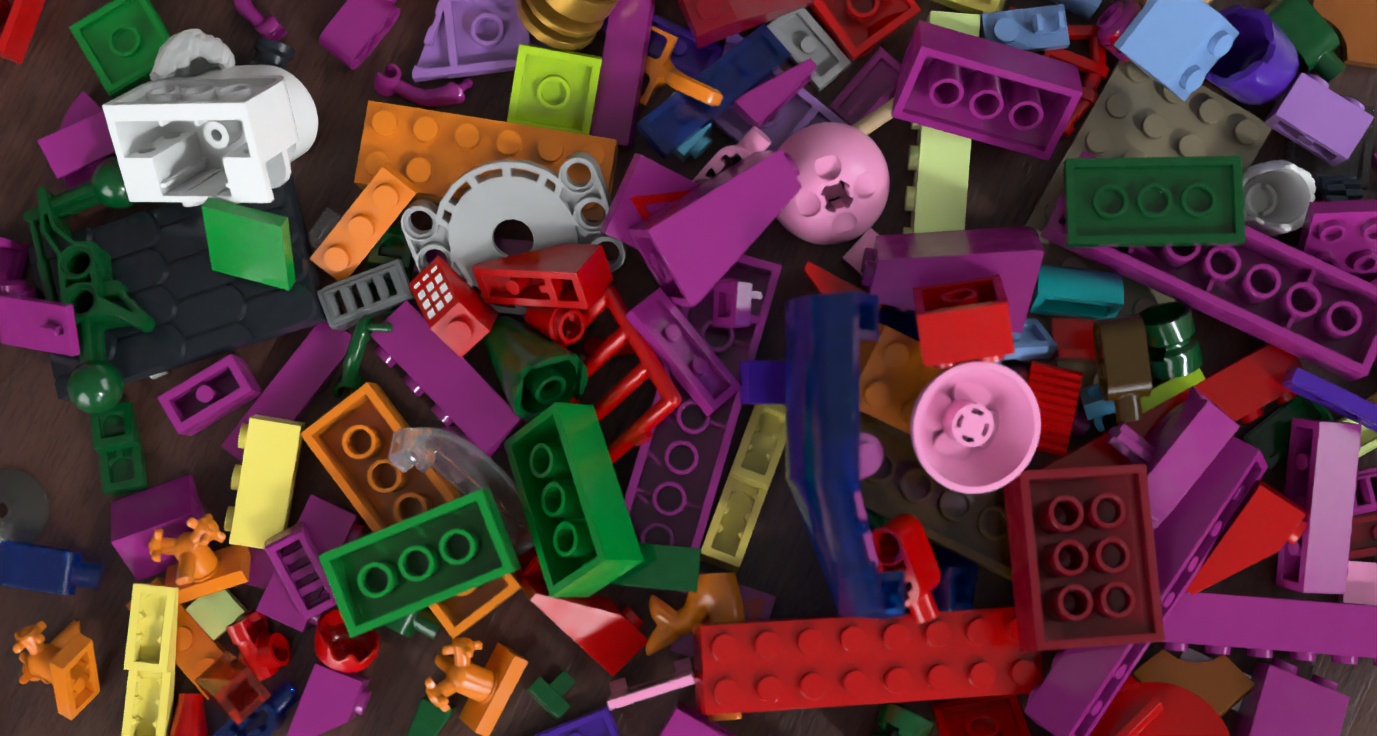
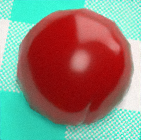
(340, 651)

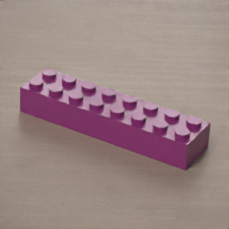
(1257, 289)
(685, 457)

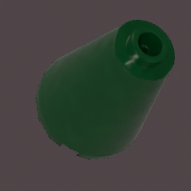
(533, 368)

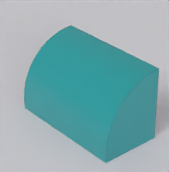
(1077, 293)

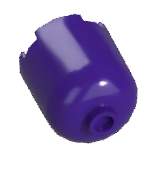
(1259, 61)

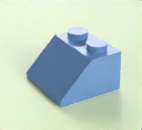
(1177, 42)

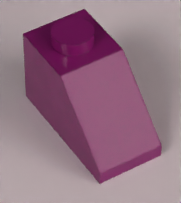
(329, 701)

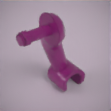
(266, 27)
(447, 95)

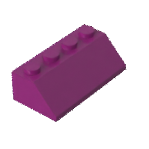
(985, 90)

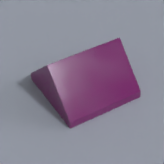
(139, 515)

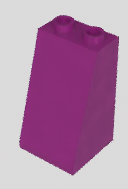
(714, 224)
(942, 257)
(1289, 704)

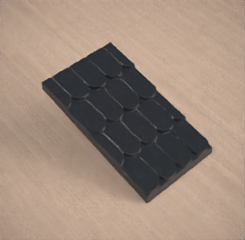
(195, 309)

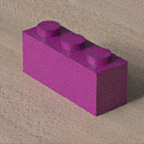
(330, 528)

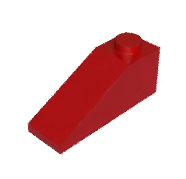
(546, 277)
(1255, 533)
(593, 623)

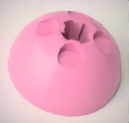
(824, 157)
(992, 436)

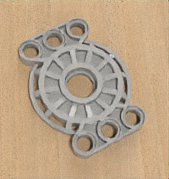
(546, 208)

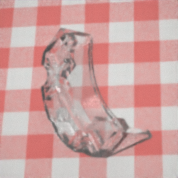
(467, 470)

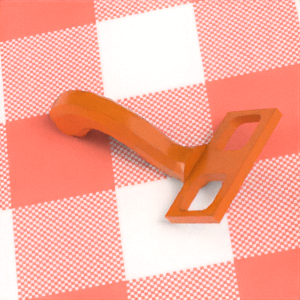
(664, 73)

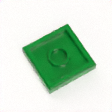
(121, 42)
(249, 243)

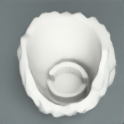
(190, 54)
(1277, 197)

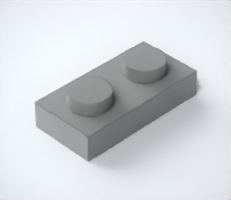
(807, 40)

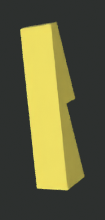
(745, 488)
(151, 660)

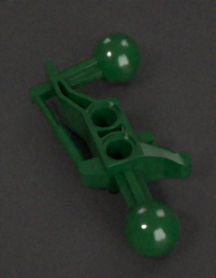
(94, 383)

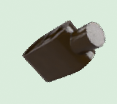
(1123, 364)

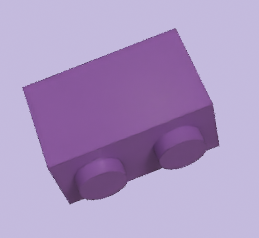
(1319, 119)

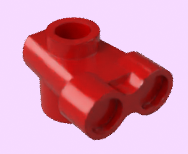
(258, 648)

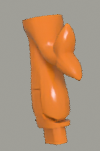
(716, 598)

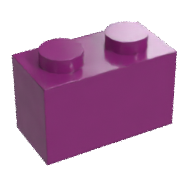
(210, 395)

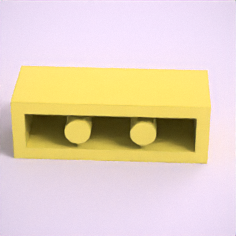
(264, 480)

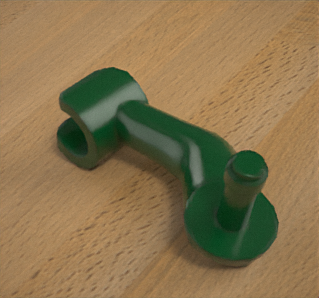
(349, 377)

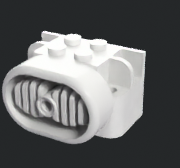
(212, 135)

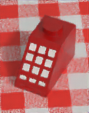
(452, 306)

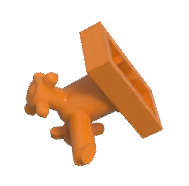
(199, 568)
(64, 662)
(486, 687)

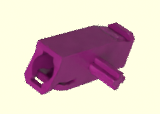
(1176, 449)

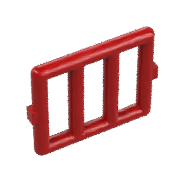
(648, 367)

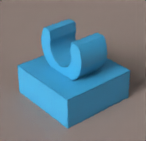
(1095, 406)

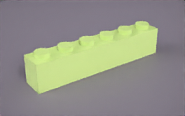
(940, 160)

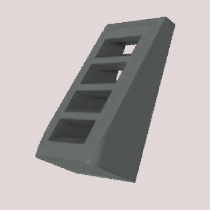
(330, 295)

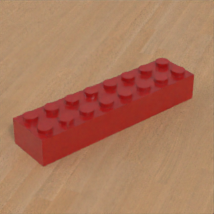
(859, 660)

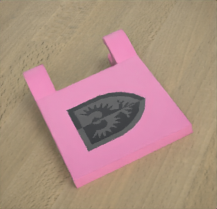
(624, 696)

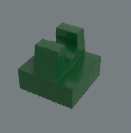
(551, 695)

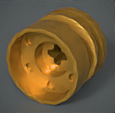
(564, 23)

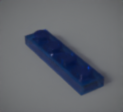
(732, 75)

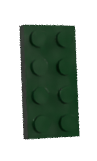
(1154, 201)

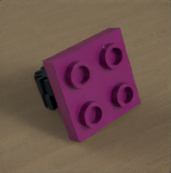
(1341, 225)

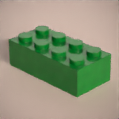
(572, 500)
(419, 562)

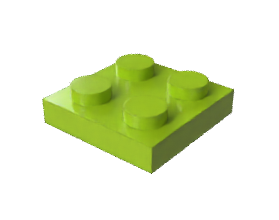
(554, 88)

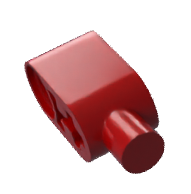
(905, 547)

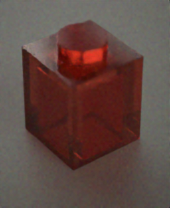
(232, 687)

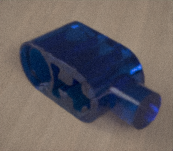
(46, 568)
(279, 702)

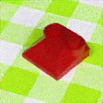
(862, 24)

